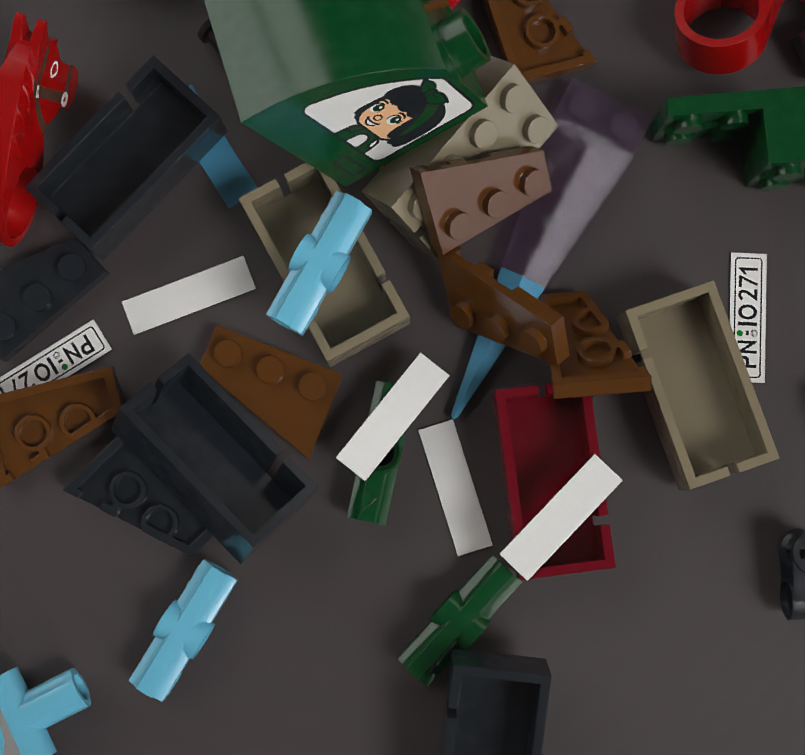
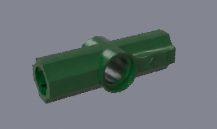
(373, 497)
(459, 620)

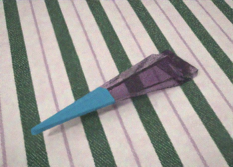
(583, 163)

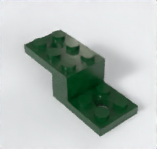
(768, 126)

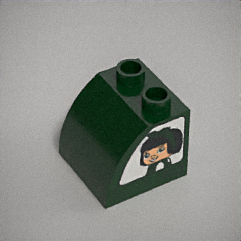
(349, 77)

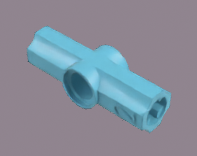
(319, 262)
(183, 630)

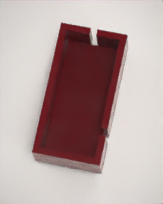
(540, 450)

